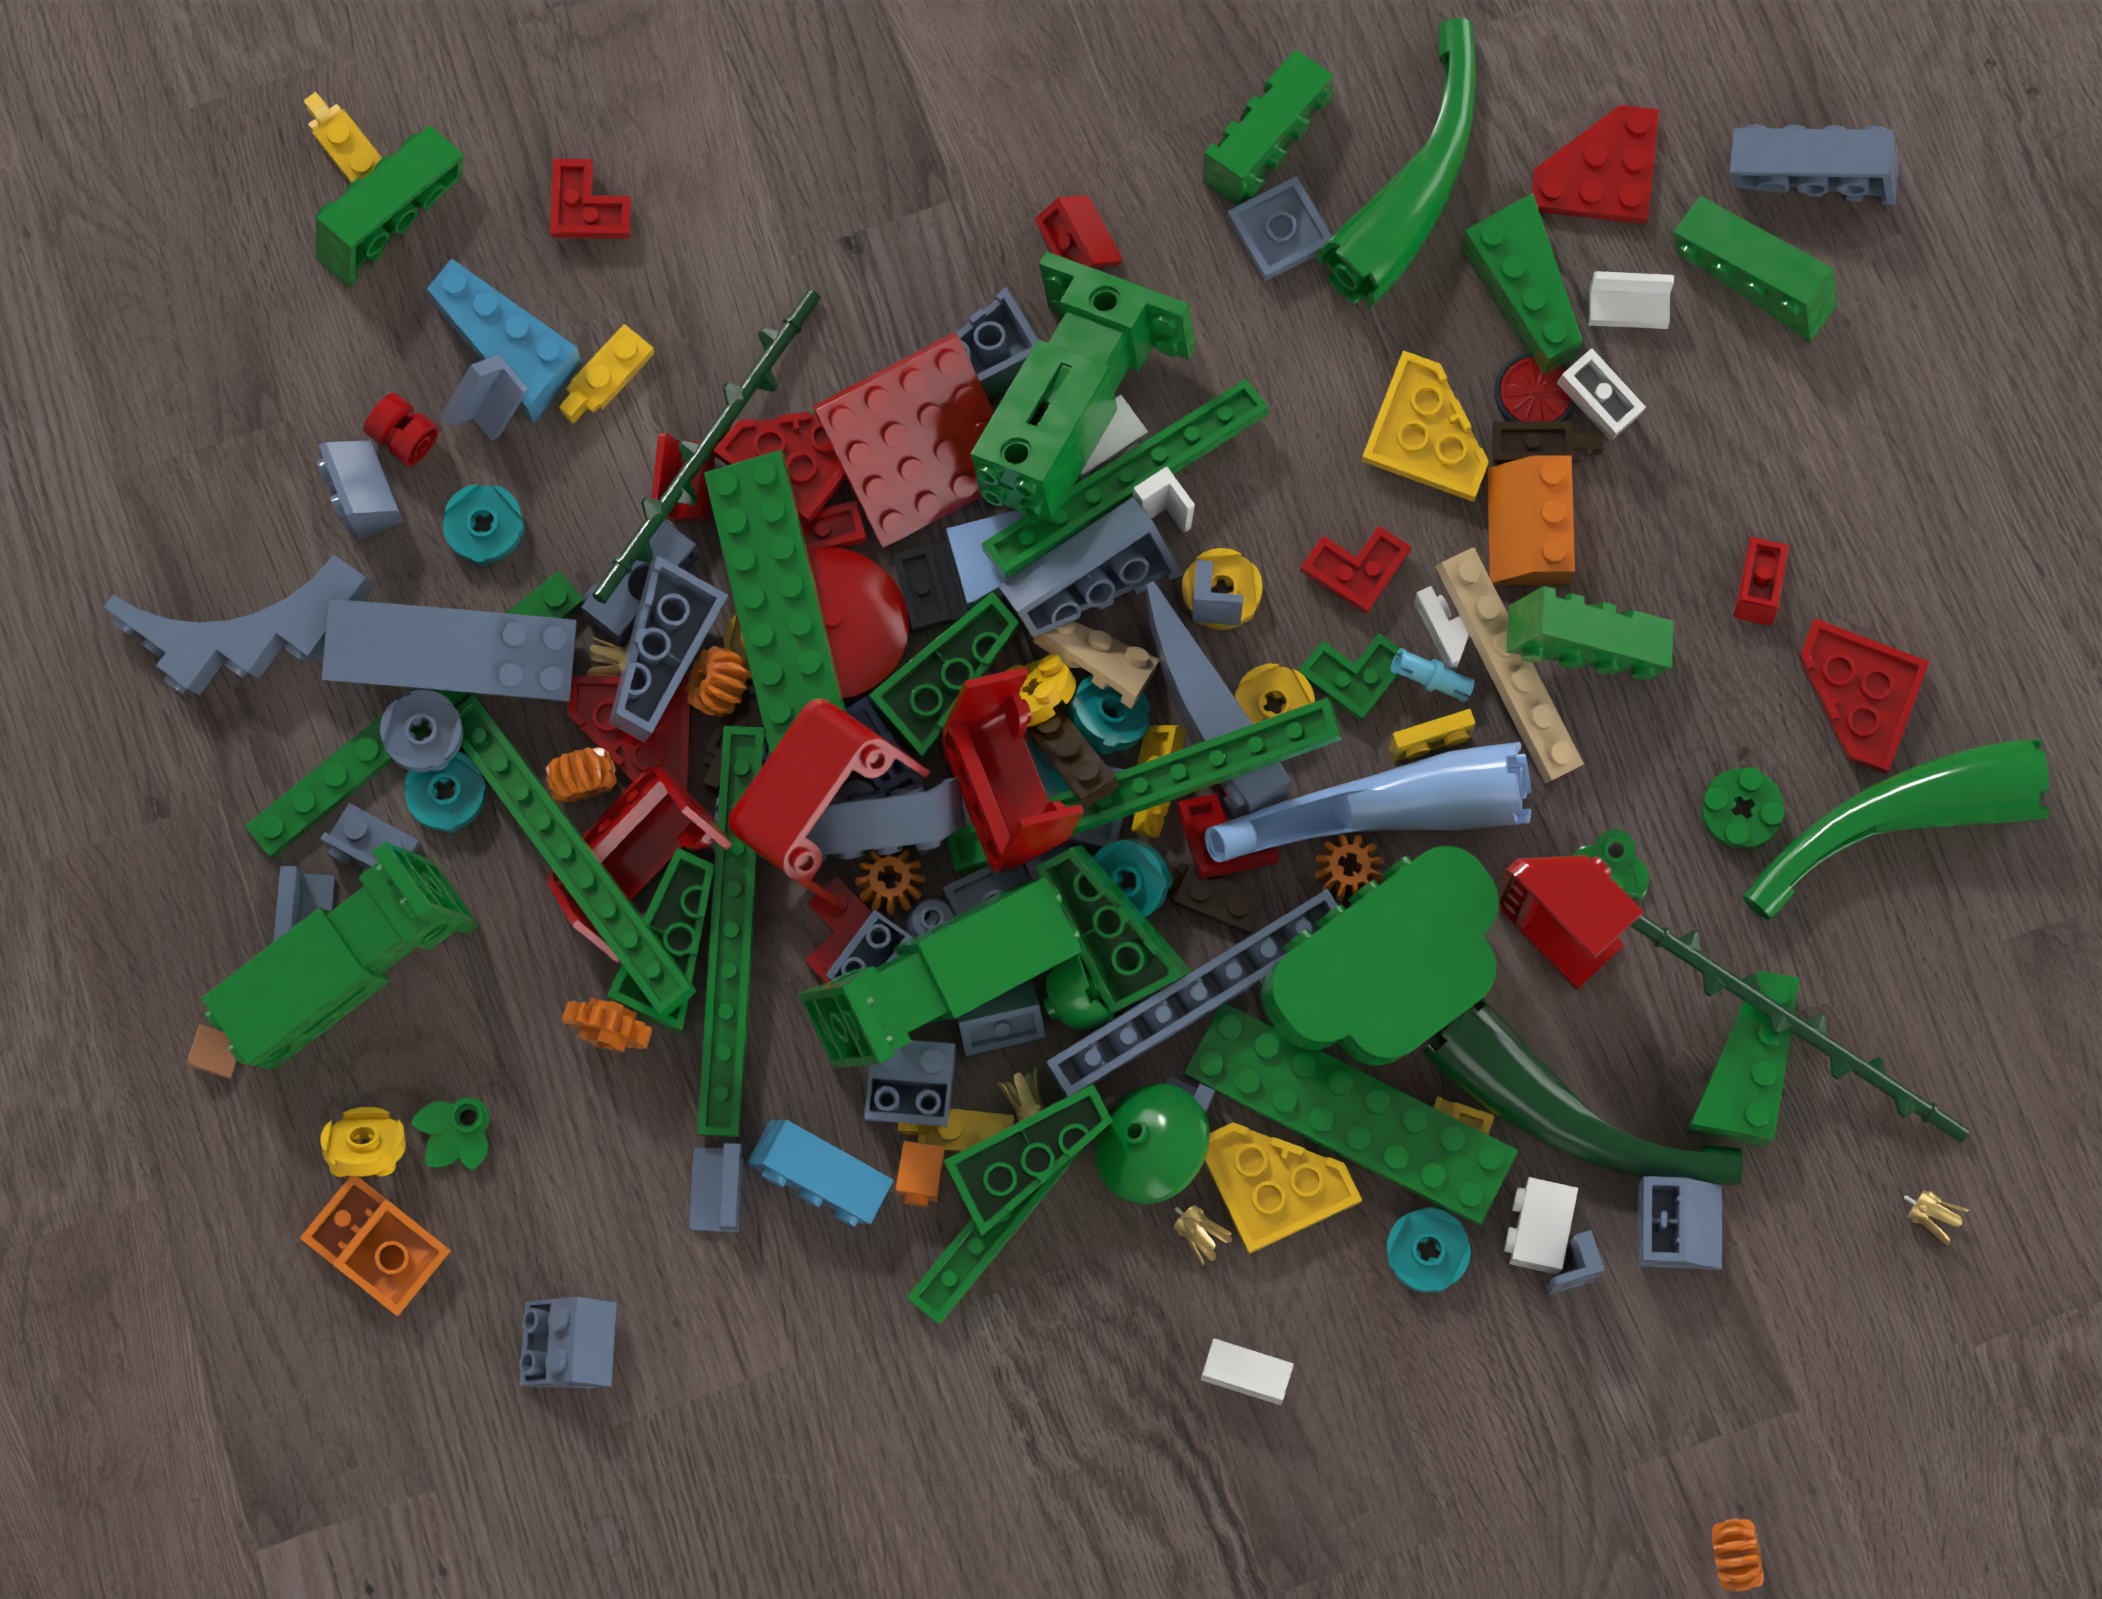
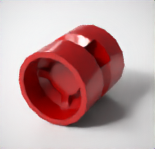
(406, 433)

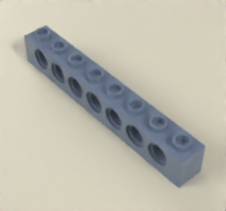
(1182, 1001)

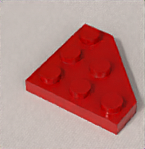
(1602, 170)
(808, 455)
(1863, 691)
(667, 745)

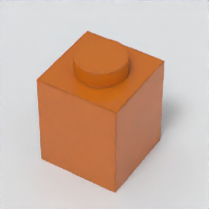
(920, 1173)

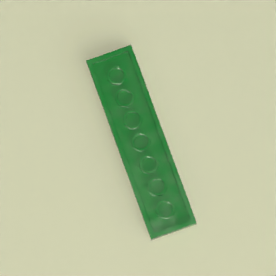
(773, 589)
(1352, 1114)

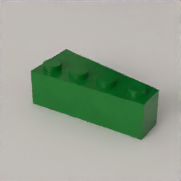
(1267, 129)
(385, 202)
(1758, 266)
(1524, 279)
(1589, 635)
(925, 689)
(677, 922)
(1116, 939)
(1749, 1072)
(1017, 1160)

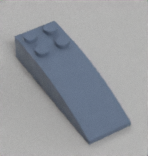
(449, 650)
(1207, 705)

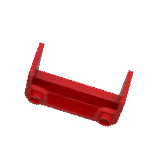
(998, 773)
(801, 783)
(639, 838)
(1568, 911)

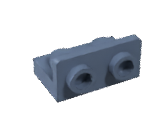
(359, 834)

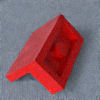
(1077, 232)
(667, 465)

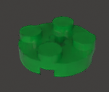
(1750, 787)

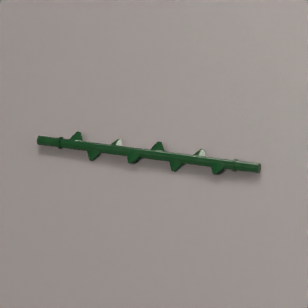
(695, 454)
(1812, 1031)

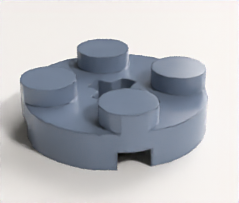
(432, 751)

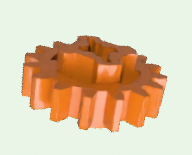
(607, 1025)

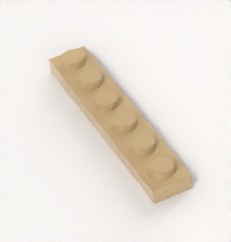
(1514, 678)

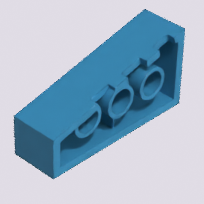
(499, 326)

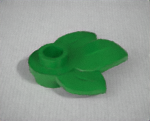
(1626, 869)
(449, 1137)

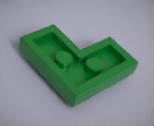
(1352, 685)

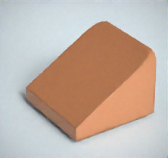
(211, 1052)

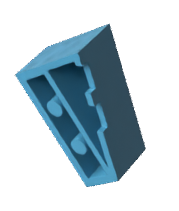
(819, 1172)

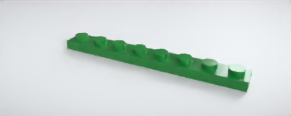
(1114, 483)

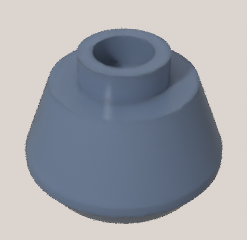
(936, 907)

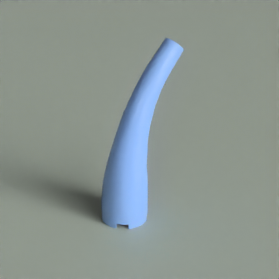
(1440, 792)

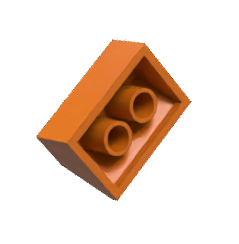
(1531, 521)

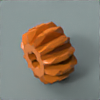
(717, 681)
(581, 775)
(1345, 853)
(877, 890)
(1737, 1554)

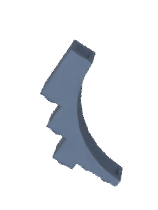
(246, 644)

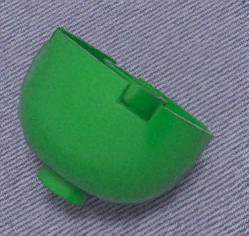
(1075, 997)

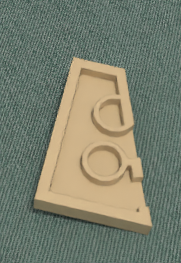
(1109, 660)

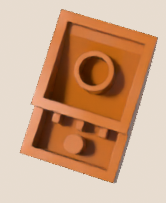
(375, 1244)

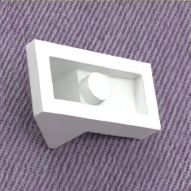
(1448, 636)

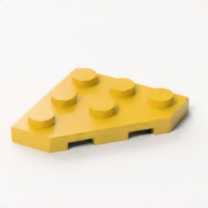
(1426, 431)
(1275, 1184)

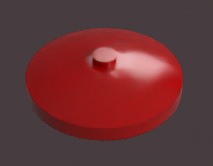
(862, 618)

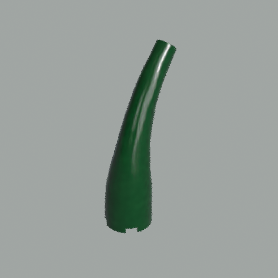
(1510, 1080)

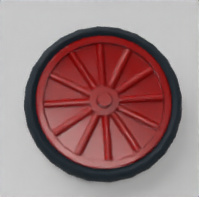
(1528, 394)

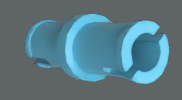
(1432, 675)

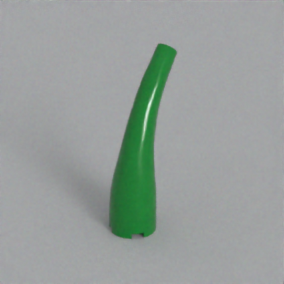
(1392, 227)
(1960, 789)

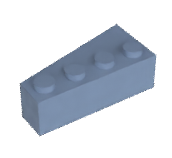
(1816, 161)
(1090, 570)

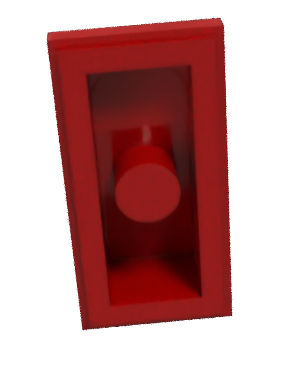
(1761, 581)

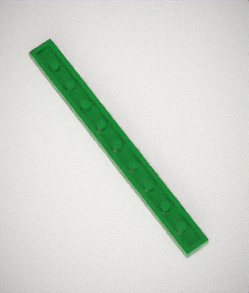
(365, 753)
(1186, 772)
(572, 860)
(730, 946)

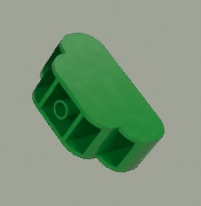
(1391, 962)

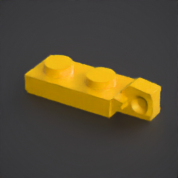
(341, 139)
(606, 373)
(1157, 742)
(963, 1129)

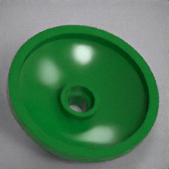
(1165, 1153)

